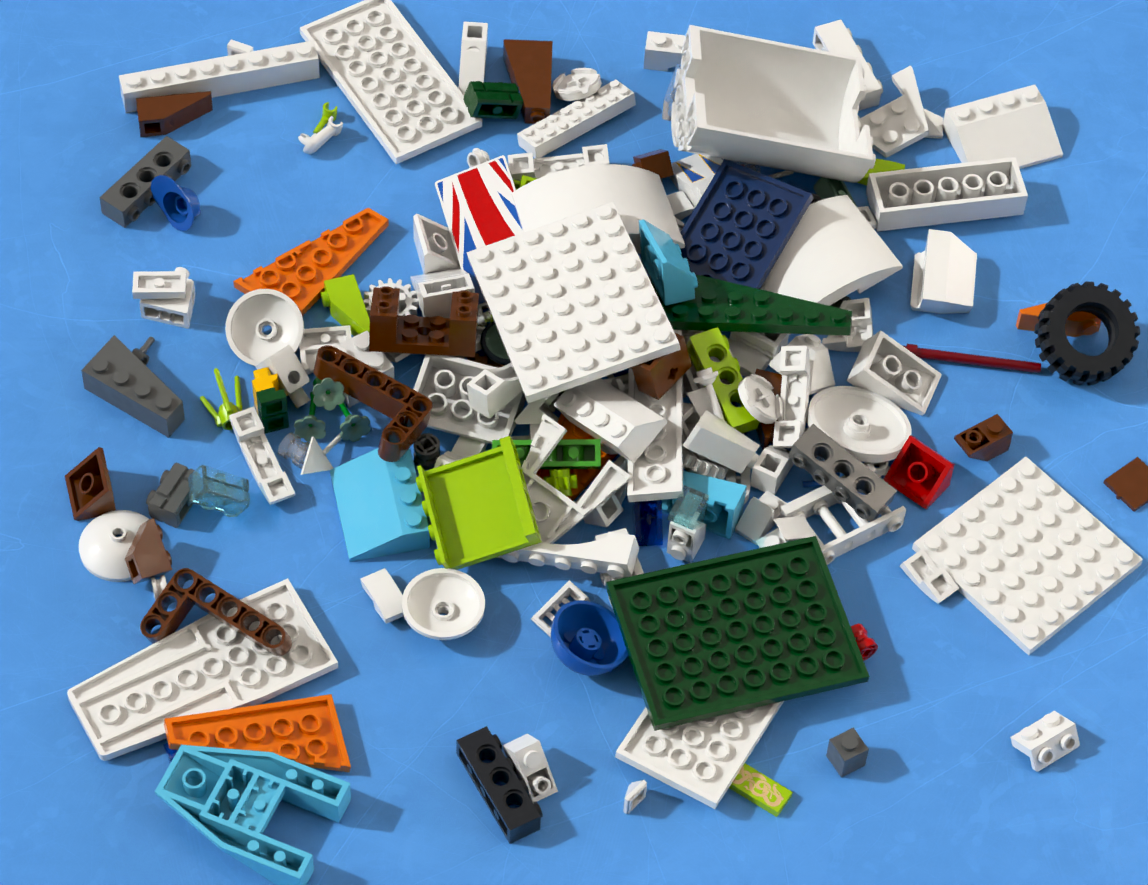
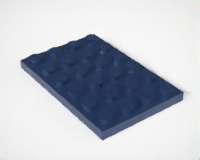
(742, 225)

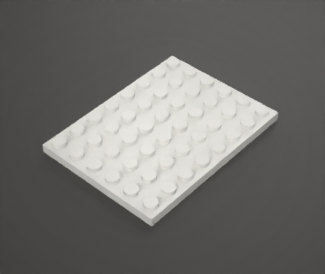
(572, 302)

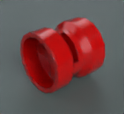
(866, 645)

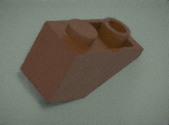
(985, 439)
(147, 554)

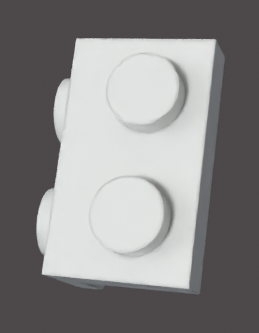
(1047, 740)

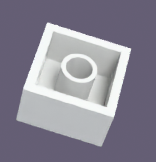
(359, 348)

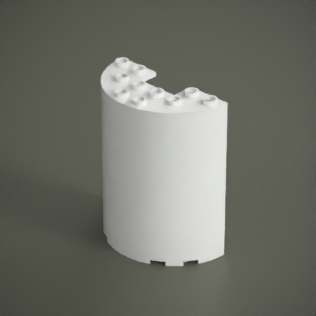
(771, 105)

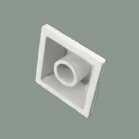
(820, 365)

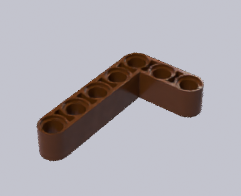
(405, 406)
(217, 608)

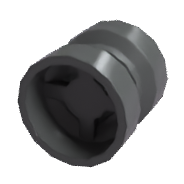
(426, 450)

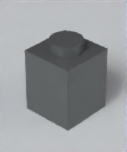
(847, 752)

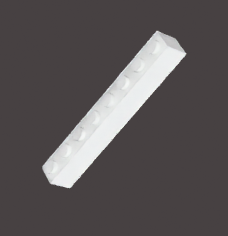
(224, 74)

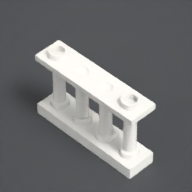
(818, 502)

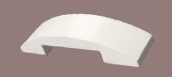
(525, 164)
(794, 395)
(260, 456)

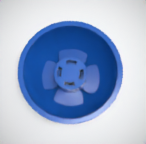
(587, 638)

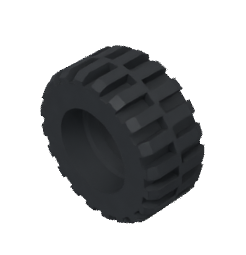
(1105, 306)

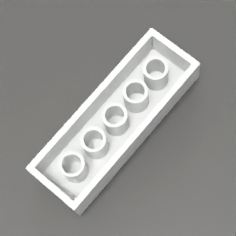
(946, 194)

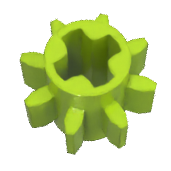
(562, 480)

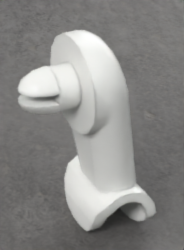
(314, 142)

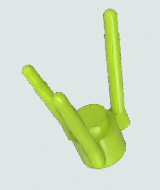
(227, 408)

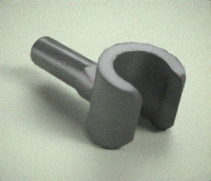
(141, 353)

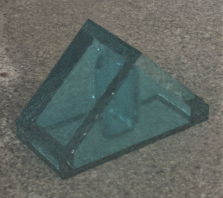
(689, 508)

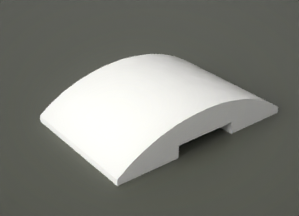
(635, 193)
(831, 255)

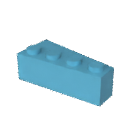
(724, 502)

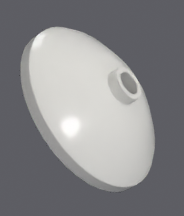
(255, 312)
(102, 551)
(447, 593)

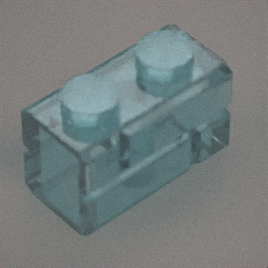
(219, 491)

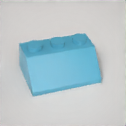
(665, 265)

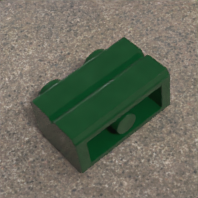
(493, 100)

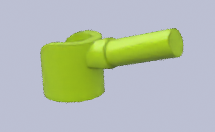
(326, 114)

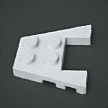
(899, 121)

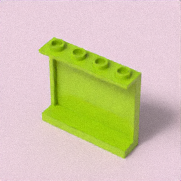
(478, 507)

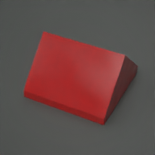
(920, 473)

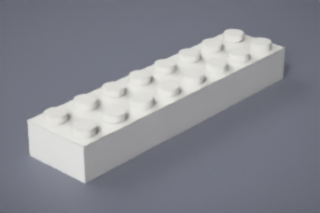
(576, 119)

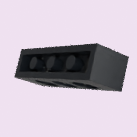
(512, 821)

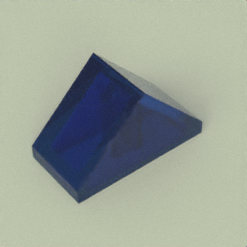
(648, 522)

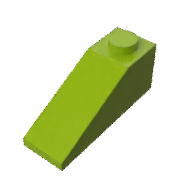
(346, 303)

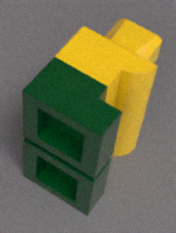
(269, 401)

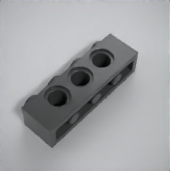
(133, 193)
(837, 459)

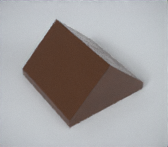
(90, 487)

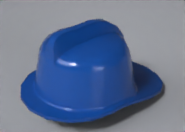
(176, 202)

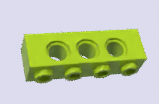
(714, 344)

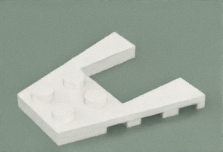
(552, 509)

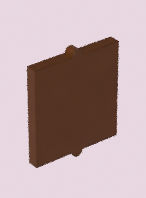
(1130, 484)

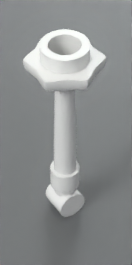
(706, 378)

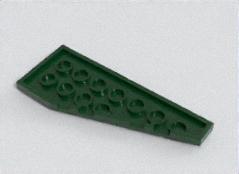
(750, 309)

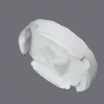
(577, 85)
(759, 399)

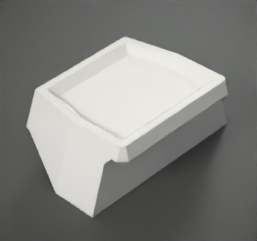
(943, 275)

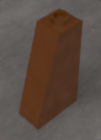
(531, 69)

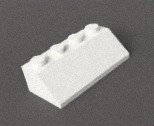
(611, 416)

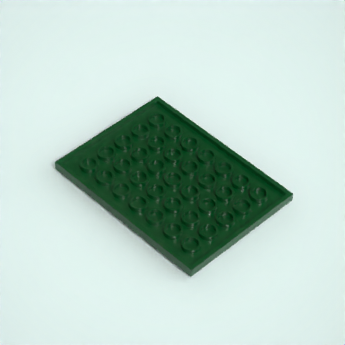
(736, 632)

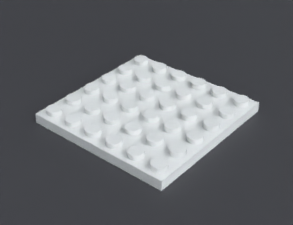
(1028, 555)

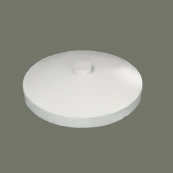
(860, 422)

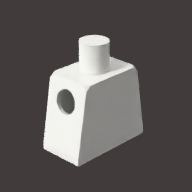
(172, 310)
(290, 374)

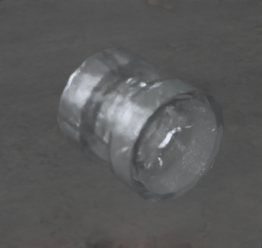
(293, 448)

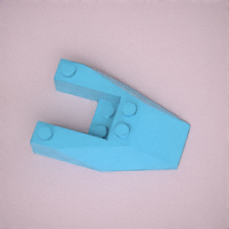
(234, 796)

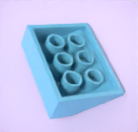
(380, 506)

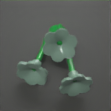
(329, 394)

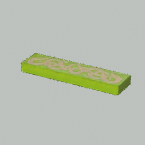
(761, 790)

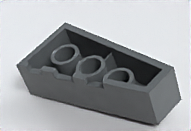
(133, 388)

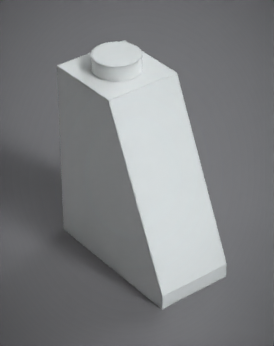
(722, 443)

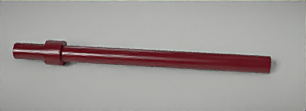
(974, 359)

